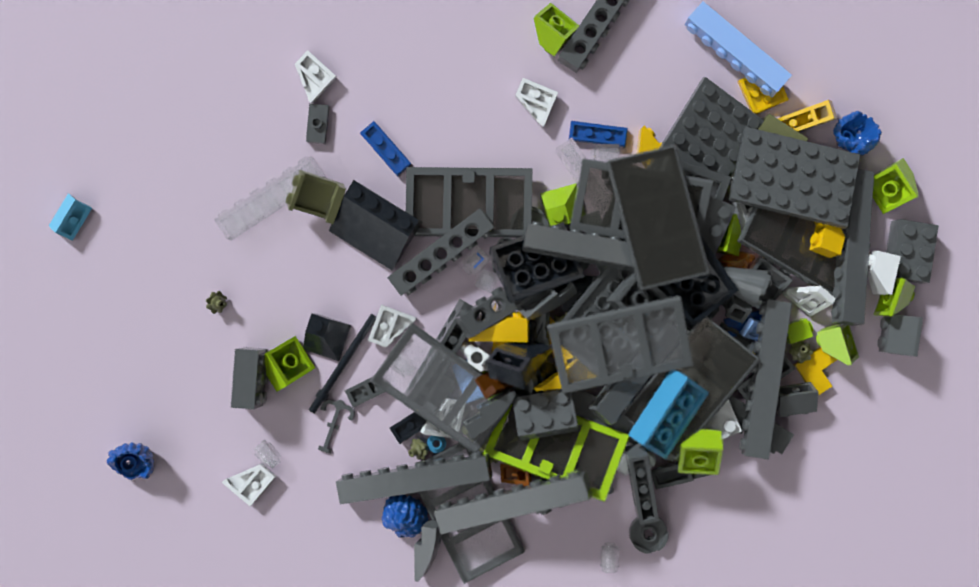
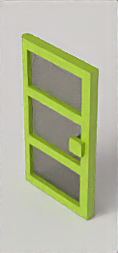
(589, 450)

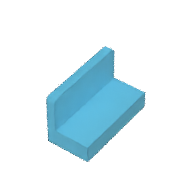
(70, 217)

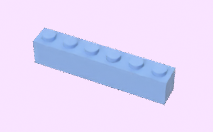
(737, 49)

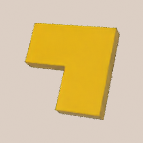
(757, 100)
(812, 369)

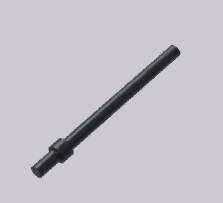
(323, 394)

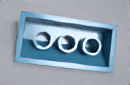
(668, 413)

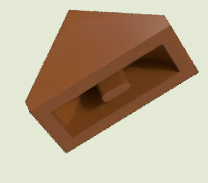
(514, 475)

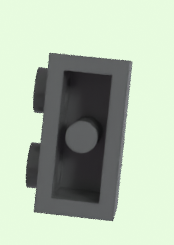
(797, 399)

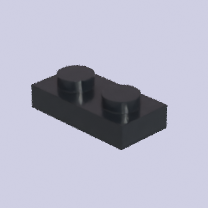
(408, 427)

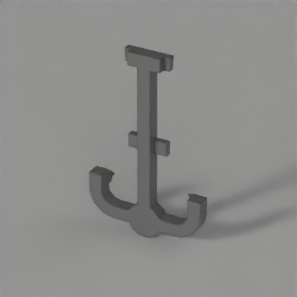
(339, 405)

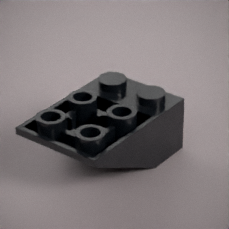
(517, 362)

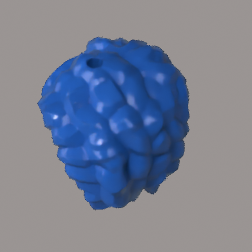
(857, 133)
(140, 459)
(404, 515)

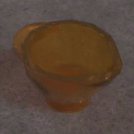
(740, 261)

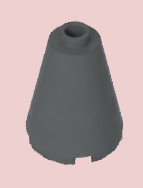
(750, 283)

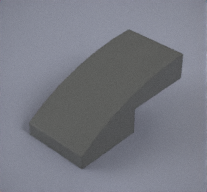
(363, 392)

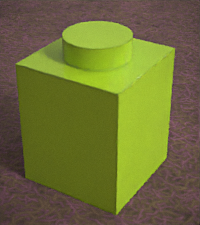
(799, 330)

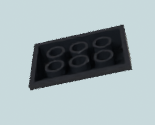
(374, 225)
(530, 273)
(702, 293)

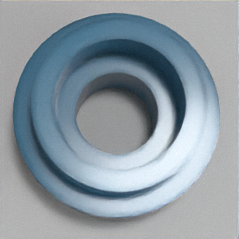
(432, 448)

